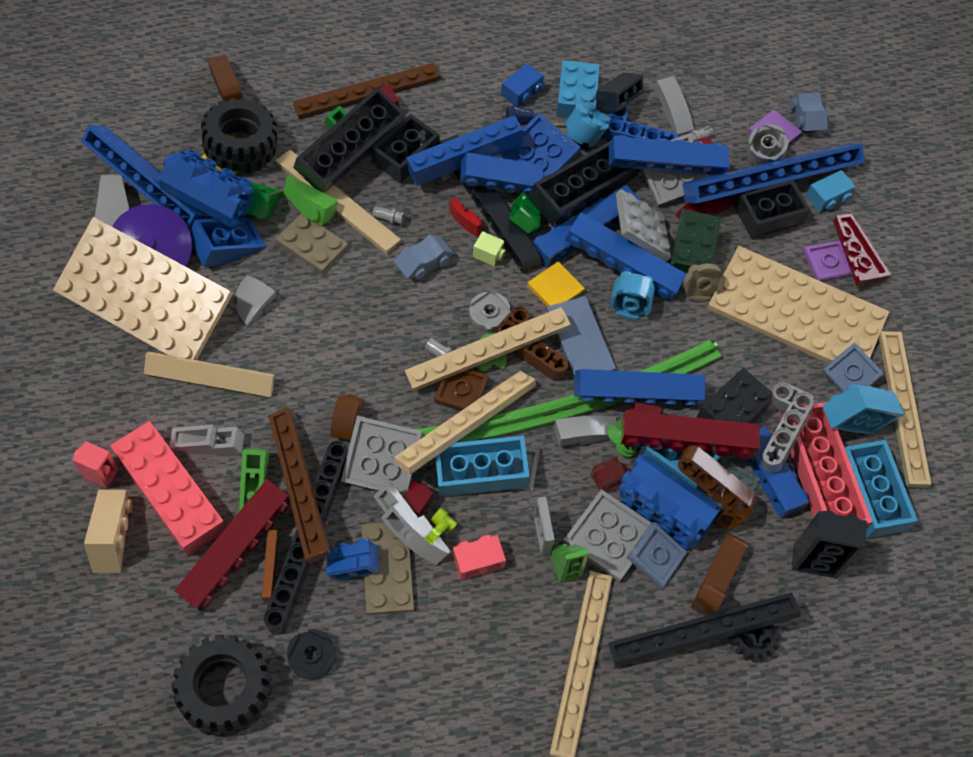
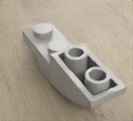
(408, 526)

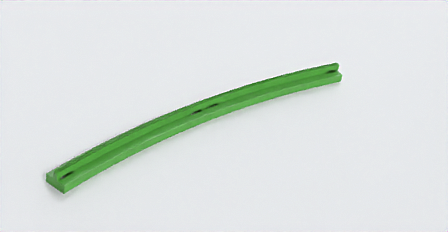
(533, 417)

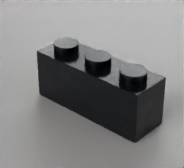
(619, 91)

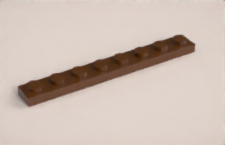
(357, 92)
(299, 486)

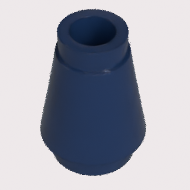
(523, 115)

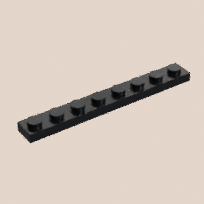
(704, 629)

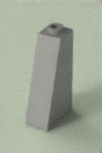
(111, 199)

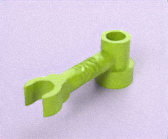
(442, 523)

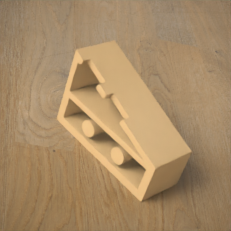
(107, 531)

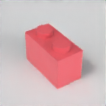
(95, 464)
(478, 556)

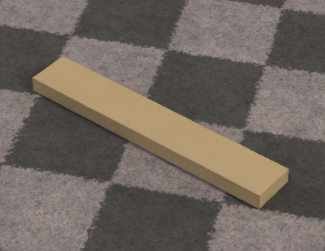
(209, 374)

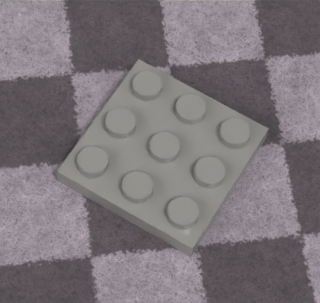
(667, 185)
(643, 225)
(373, 453)
(608, 533)

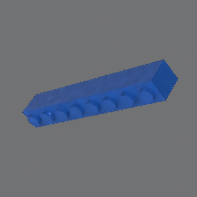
(136, 171)

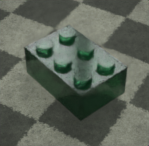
(694, 240)

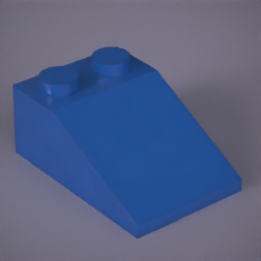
(220, 244)

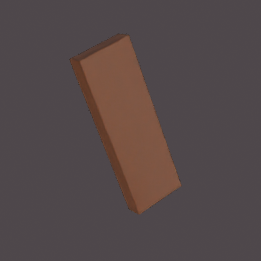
(270, 565)

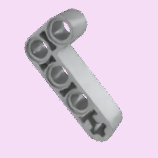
(784, 430)

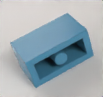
(830, 191)

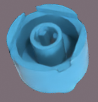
(586, 124)
(632, 295)

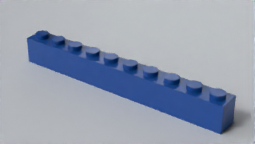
(773, 173)

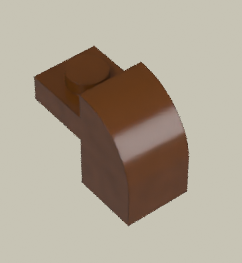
(345, 415)

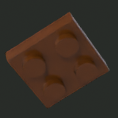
(461, 389)

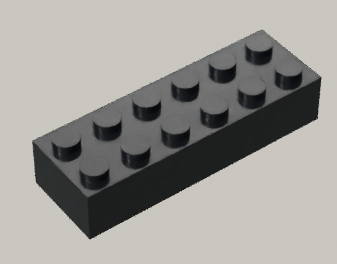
(348, 140)
(578, 185)

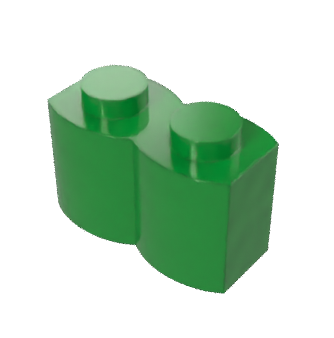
(525, 214)

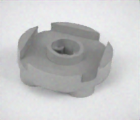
(478, 315)

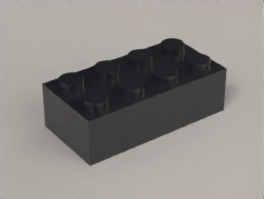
(829, 544)

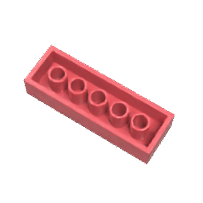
(826, 468)
(168, 488)

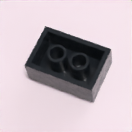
(401, 142)
(772, 208)
(739, 400)

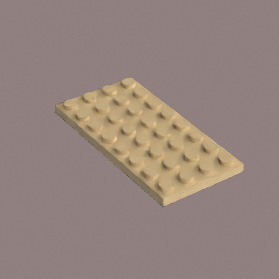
(142, 291)
(796, 308)

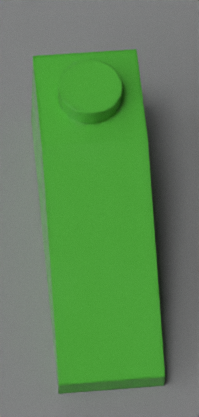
(310, 201)
(253, 472)
(569, 561)

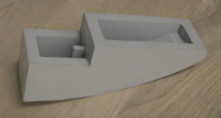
(674, 105)
(583, 429)
(207, 440)

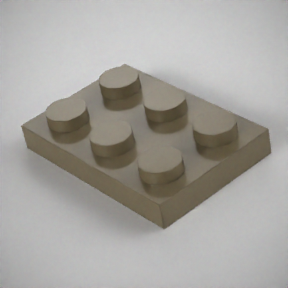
(311, 243)

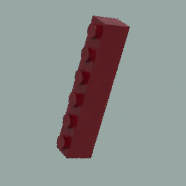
(679, 432)
(232, 545)

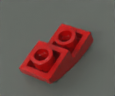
(466, 219)

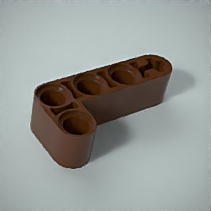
(224, 78)
(553, 363)
(722, 485)
(719, 575)

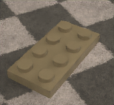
(391, 587)

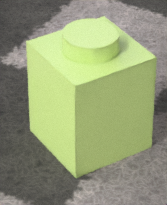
(489, 249)

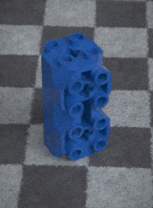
(205, 187)
(669, 500)

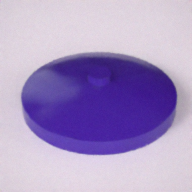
(159, 230)

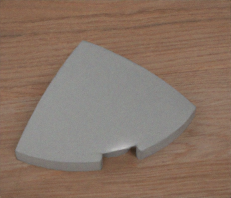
(252, 298)

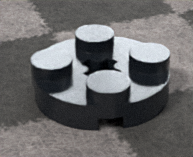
(318, 666)

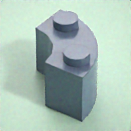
(809, 111)
(424, 257)

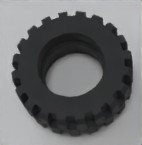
(239, 117)
(204, 659)

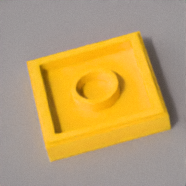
(555, 285)

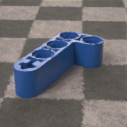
(619, 126)

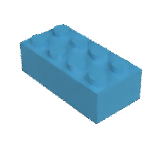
(483, 466)
(881, 489)

